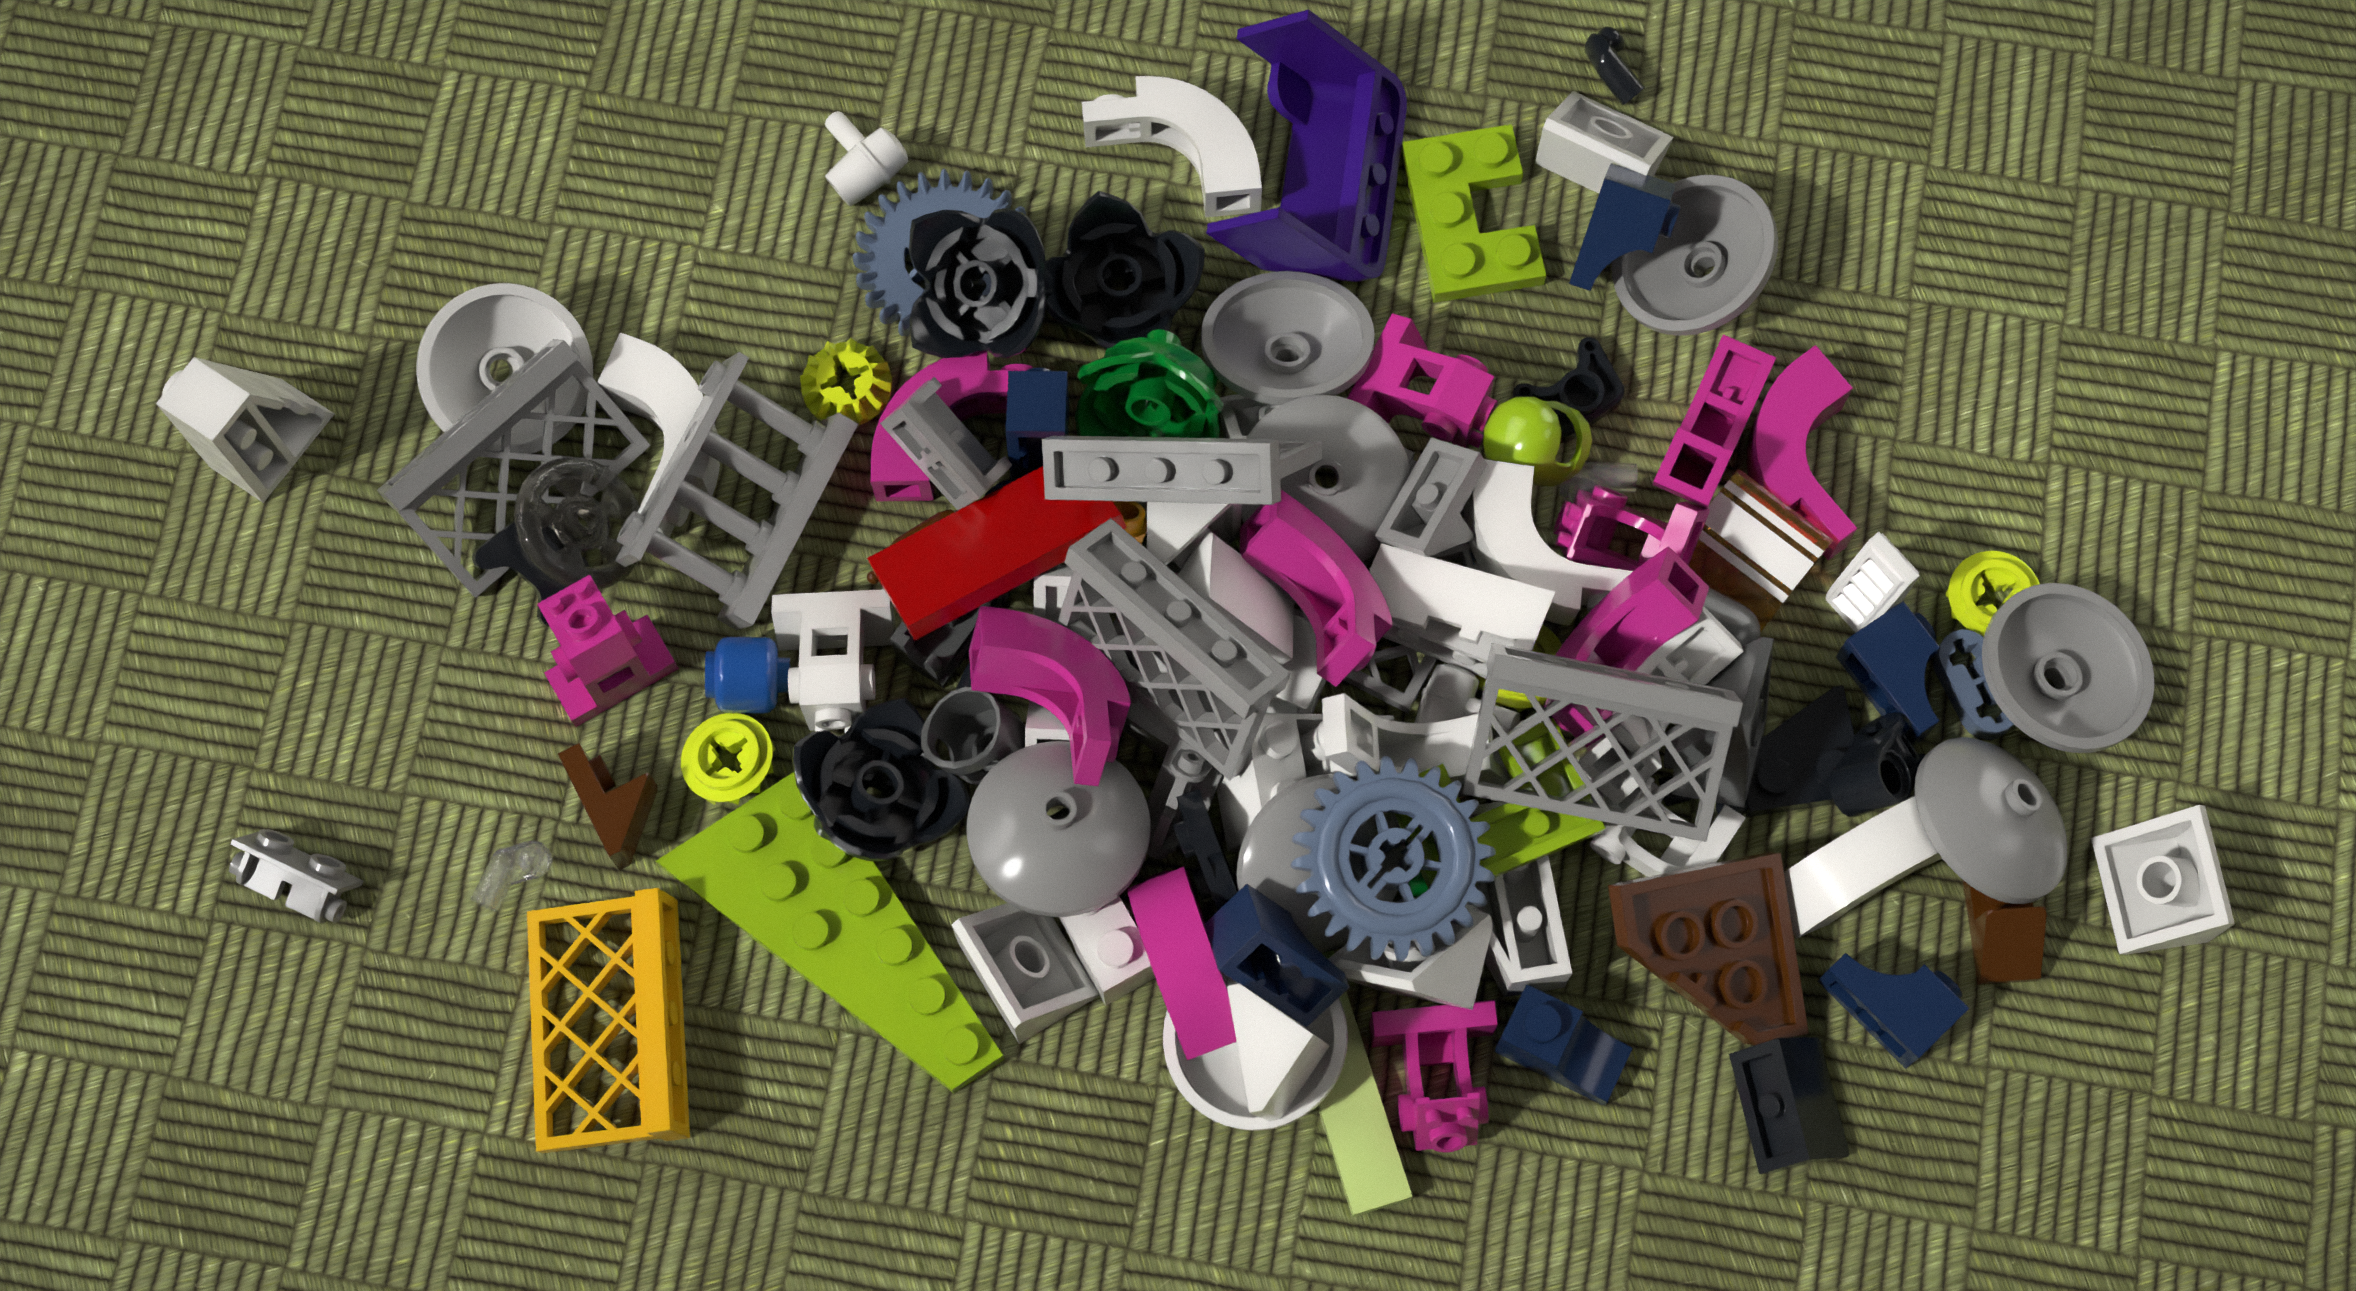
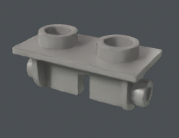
(1179, 774)
(314, 878)

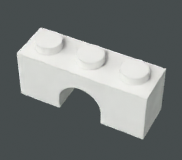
(1109, 946)

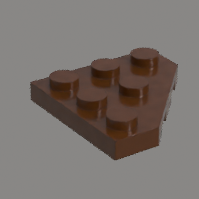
(1719, 942)

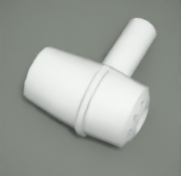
(868, 160)
(1452, 696)

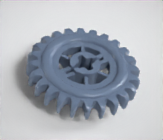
(891, 236)
(1353, 902)

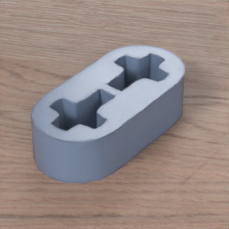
(1963, 690)

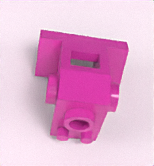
(1457, 401)
(1591, 521)
(597, 646)
(1437, 1038)

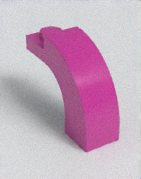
(967, 390)
(1714, 421)
(1776, 449)
(1323, 579)
(1632, 624)
(1059, 671)
(1183, 961)

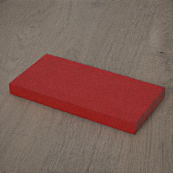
(983, 551)

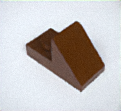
(615, 814)
(2005, 938)

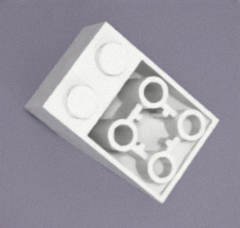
(1281, 754)

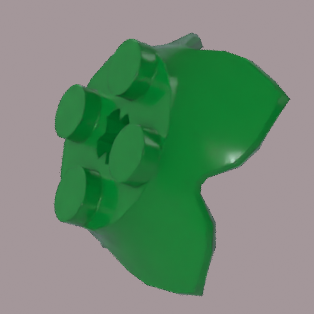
(1148, 390)

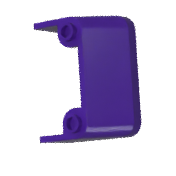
(1340, 154)

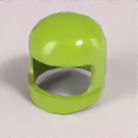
(1530, 434)

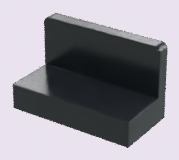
(1788, 1103)

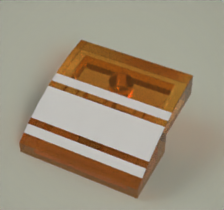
(1756, 547)

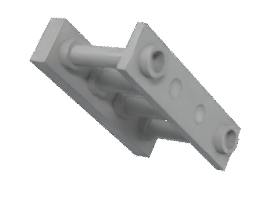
(793, 491)

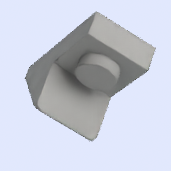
(1430, 502)

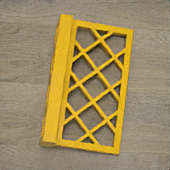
(657, 1028)

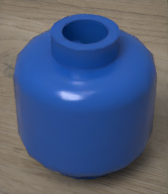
(746, 674)

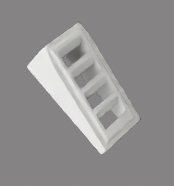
(1872, 583)

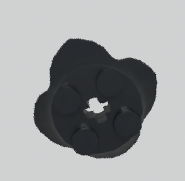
(1113, 242)
(952, 256)
(884, 754)

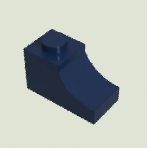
(1625, 219)
(1034, 411)
(1890, 666)
(1272, 958)
(1898, 1010)
(1563, 1045)

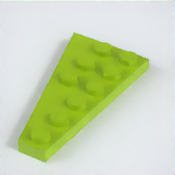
(835, 928)

